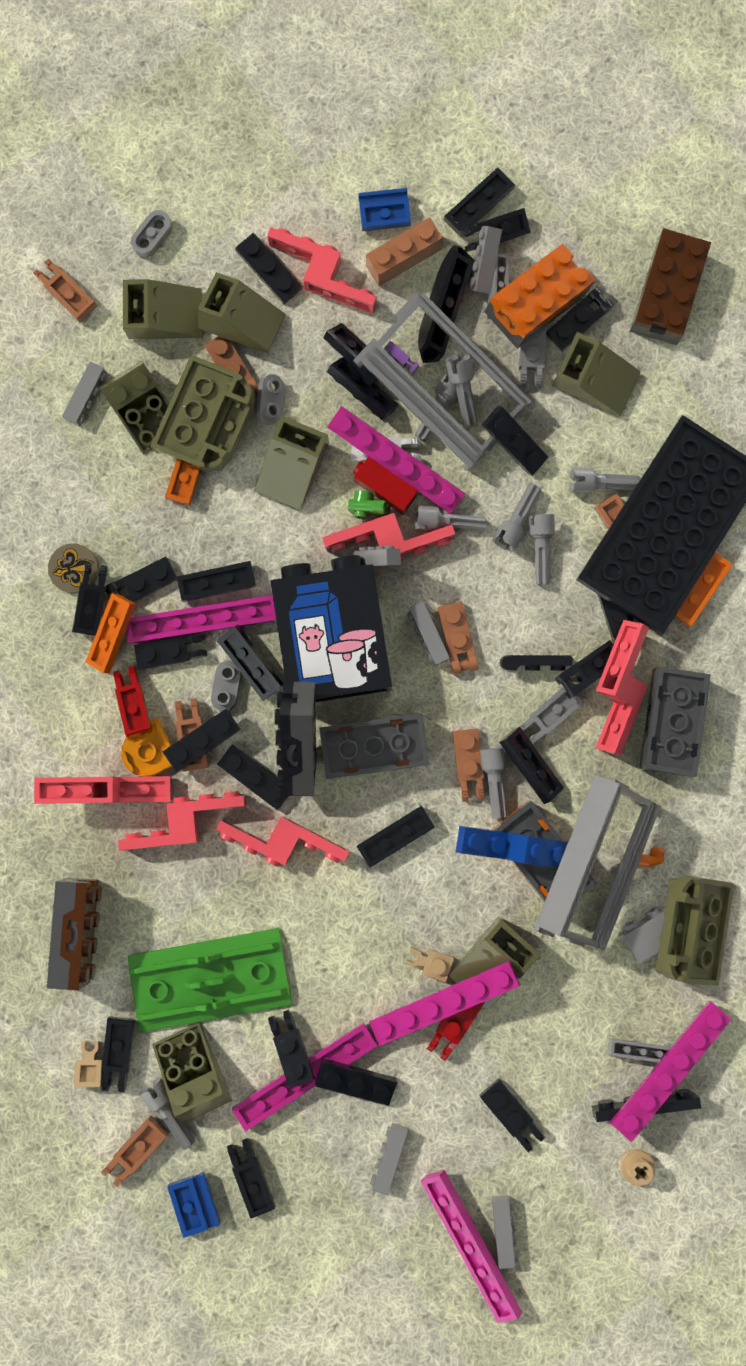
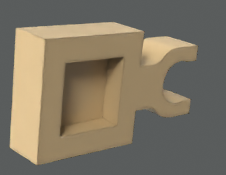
(435, 964)
(88, 1071)

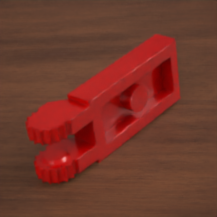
(132, 704)
(453, 1029)

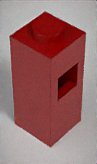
(384, 485)

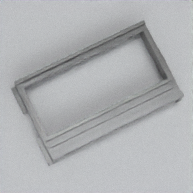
(419, 400)
(580, 858)

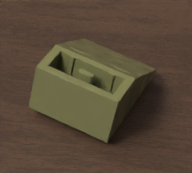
(160, 310)
(239, 314)
(596, 375)
(137, 403)
(291, 462)
(493, 948)
(191, 1073)

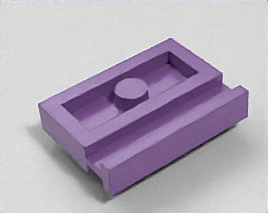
(400, 357)

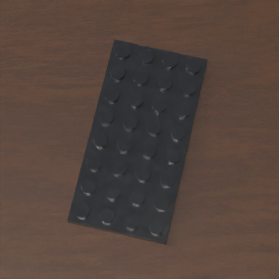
(669, 526)

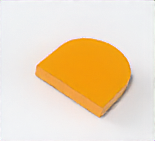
(144, 752)

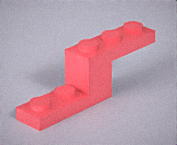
(322, 269)
(388, 534)
(622, 687)
(102, 789)
(182, 821)
(282, 841)

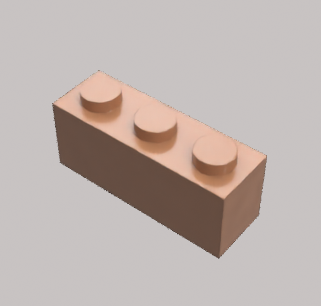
(404, 251)

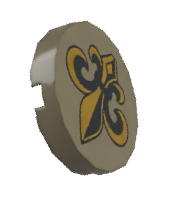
(68, 564)

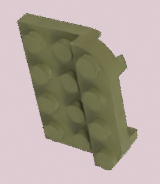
(205, 416)
(694, 930)

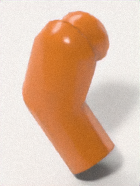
(653, 859)

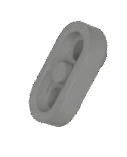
(149, 233)
(271, 398)
(225, 686)

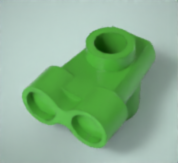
(365, 505)

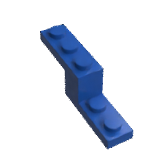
(510, 846)

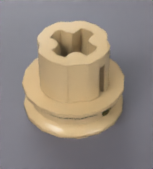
(641, 1159)

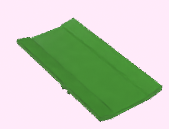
(209, 980)

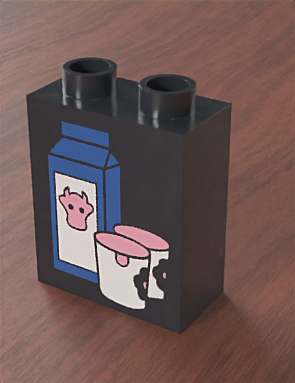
(332, 629)

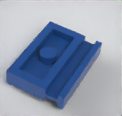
(384, 209)
(193, 1204)

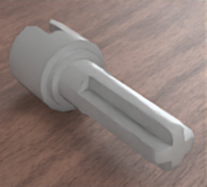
(460, 374)
(445, 396)
(590, 481)
(431, 518)
(542, 529)
(511, 531)
(493, 763)
(160, 1103)

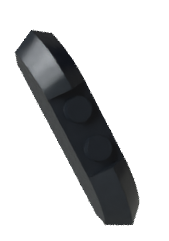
(447, 296)

